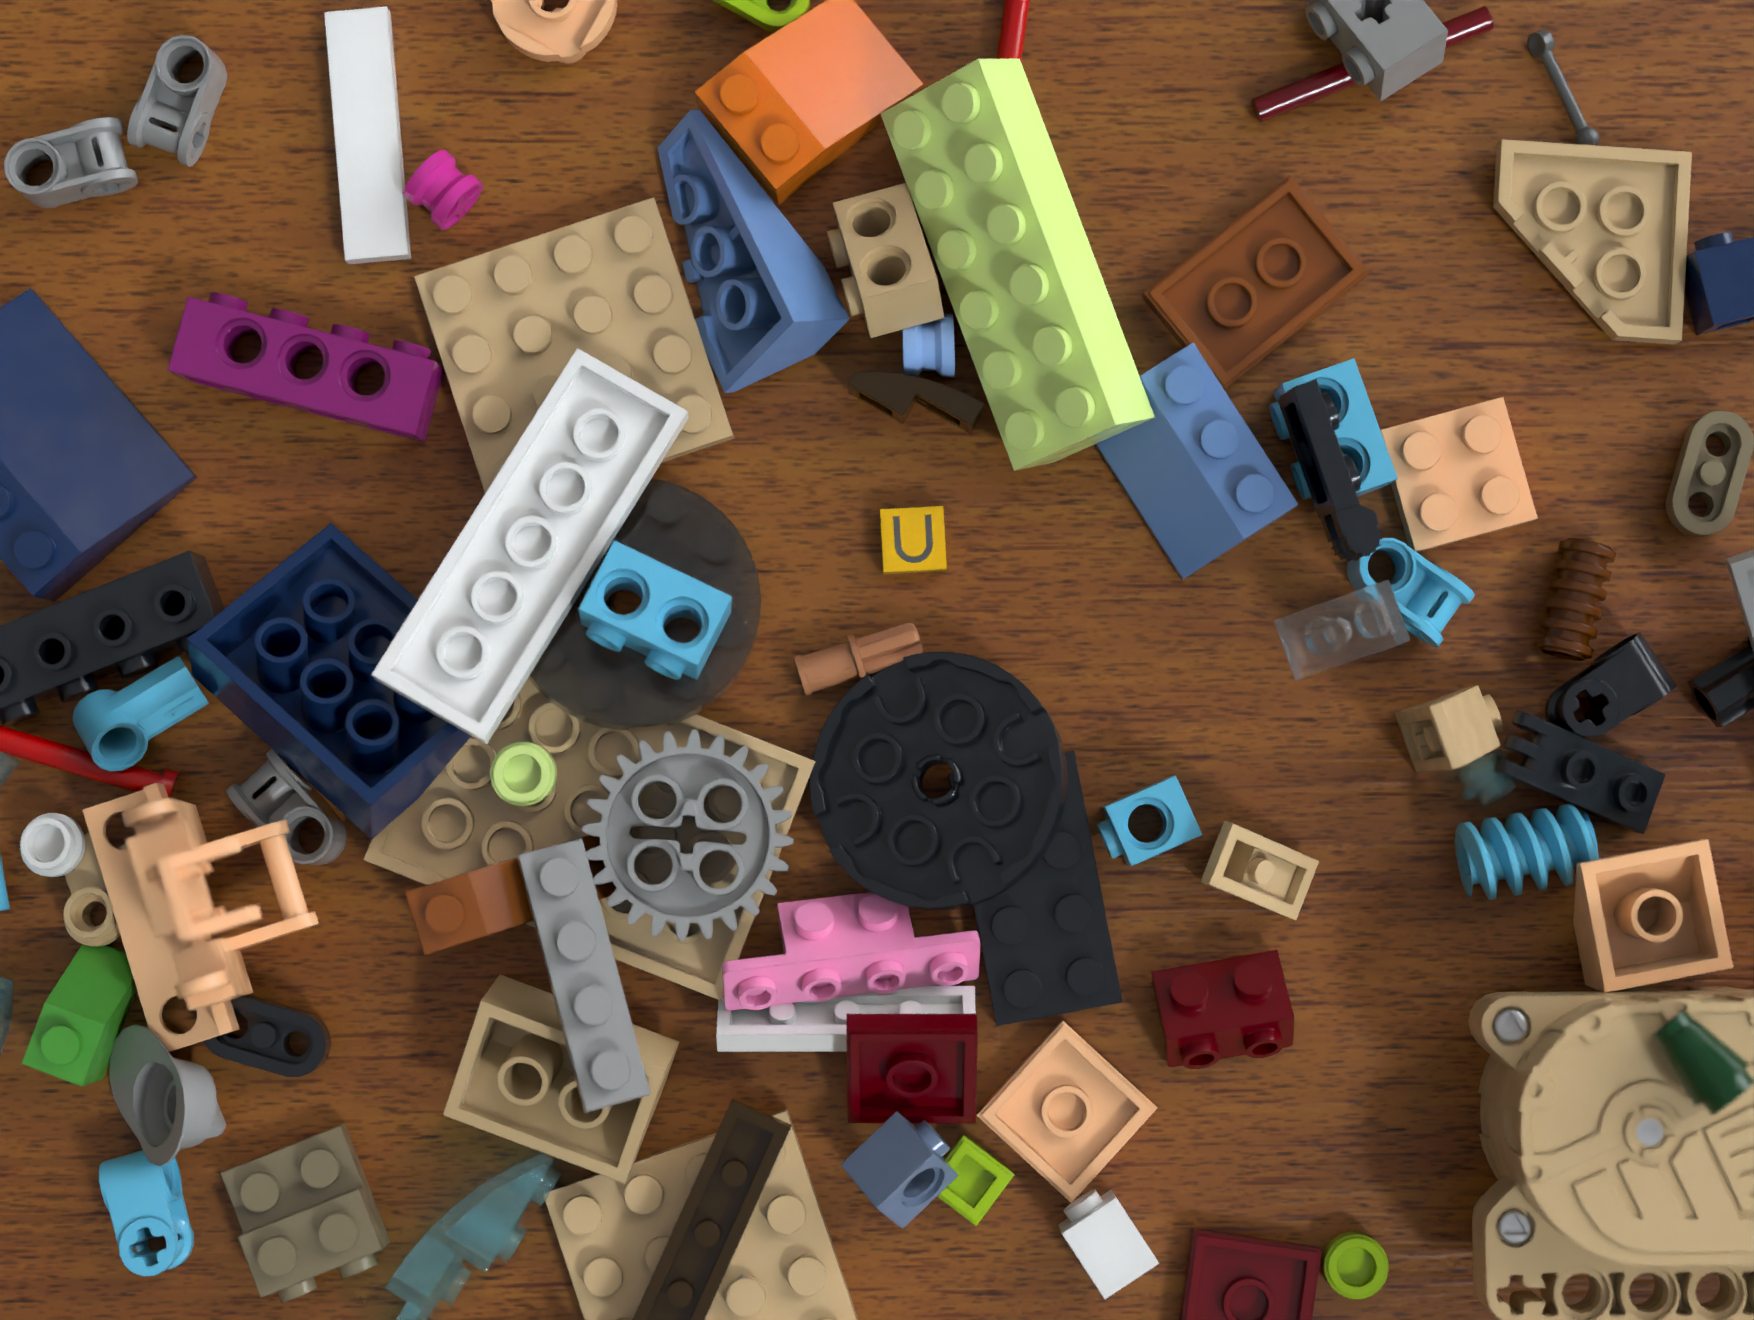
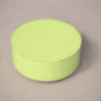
(523, 774)

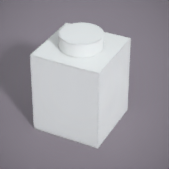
(1106, 1241)

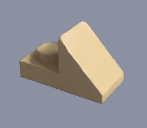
(1259, 870)

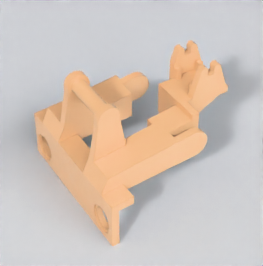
(169, 914)

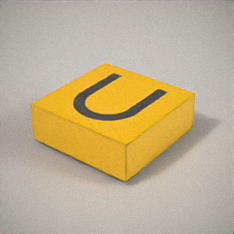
(913, 540)

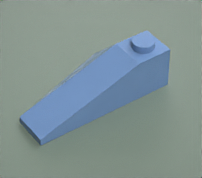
(754, 274)

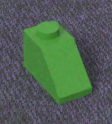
(83, 1016)

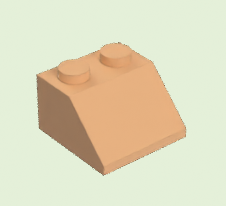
(1649, 917)

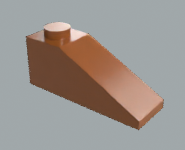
(479, 903)

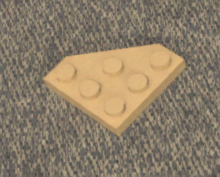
(1605, 228)

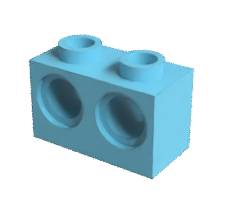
(1357, 430)
(664, 597)

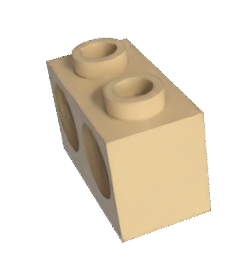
(887, 261)

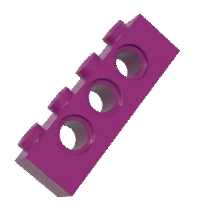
(207, 357)

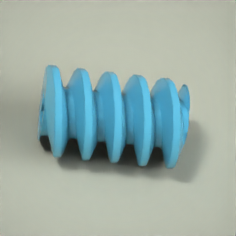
(1524, 849)

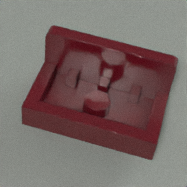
(1224, 1009)

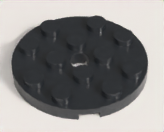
(978, 834)

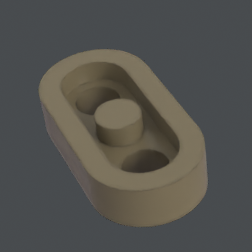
(1710, 476)

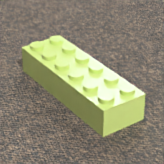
(1016, 263)

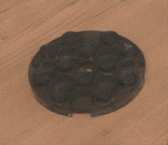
(618, 687)

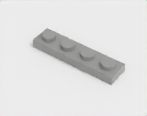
(583, 975)

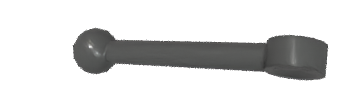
(1541, 45)

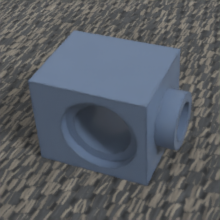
(901, 1168)

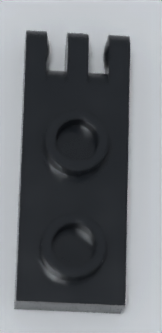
(1582, 773)

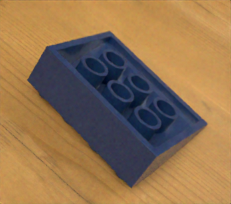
(73, 454)
(299, 669)

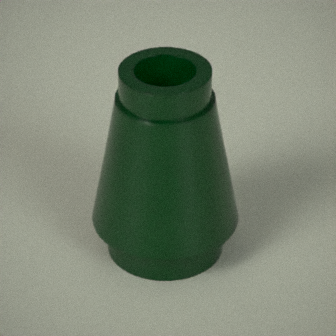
(1703, 1063)

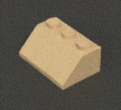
(524, 1088)

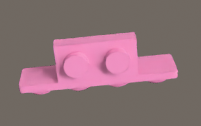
(846, 950)

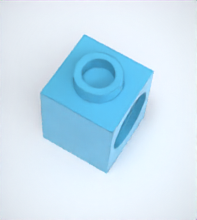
(1176, 816)

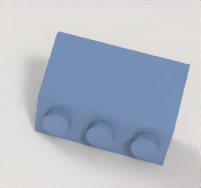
(1195, 466)

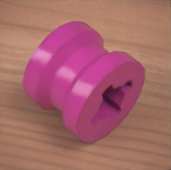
(443, 189)

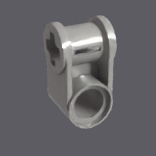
(176, 104)
(85, 163)
(280, 794)

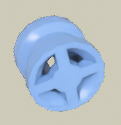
(929, 348)

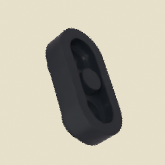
(268, 1038)

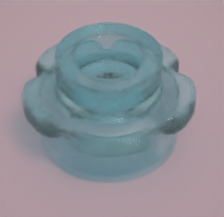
(1481, 780)

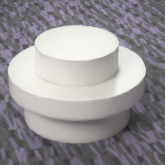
(52, 845)

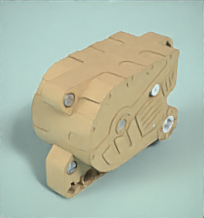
(1610, 1157)

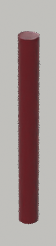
(1338, 79)

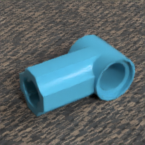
(136, 714)

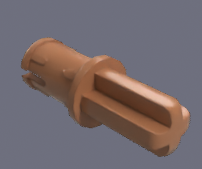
(857, 657)

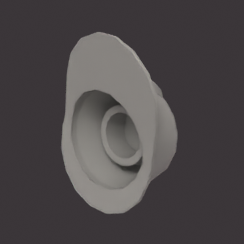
(162, 1097)

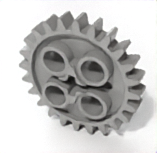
(691, 775)

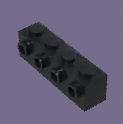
(103, 633)

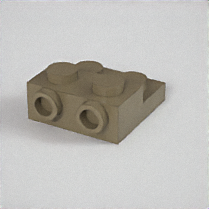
(305, 1214)

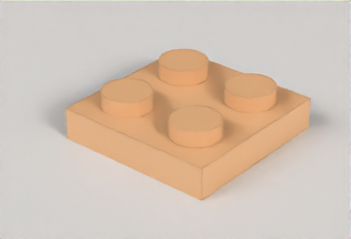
(1458, 475)

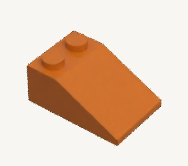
(806, 94)

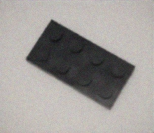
(1049, 932)

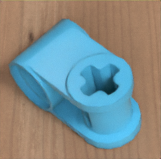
(1421, 589)
(143, 1205)

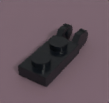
(1328, 473)

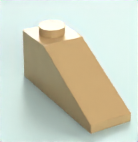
(1450, 729)

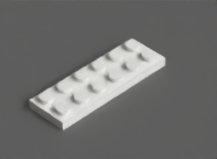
(530, 546)

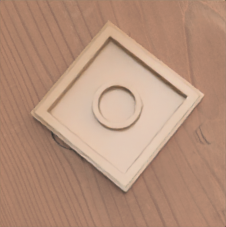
(1066, 1111)

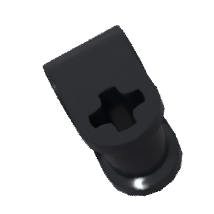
(1616, 686)

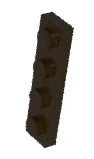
(714, 1215)

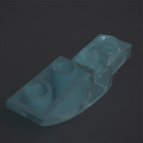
(472, 1231)

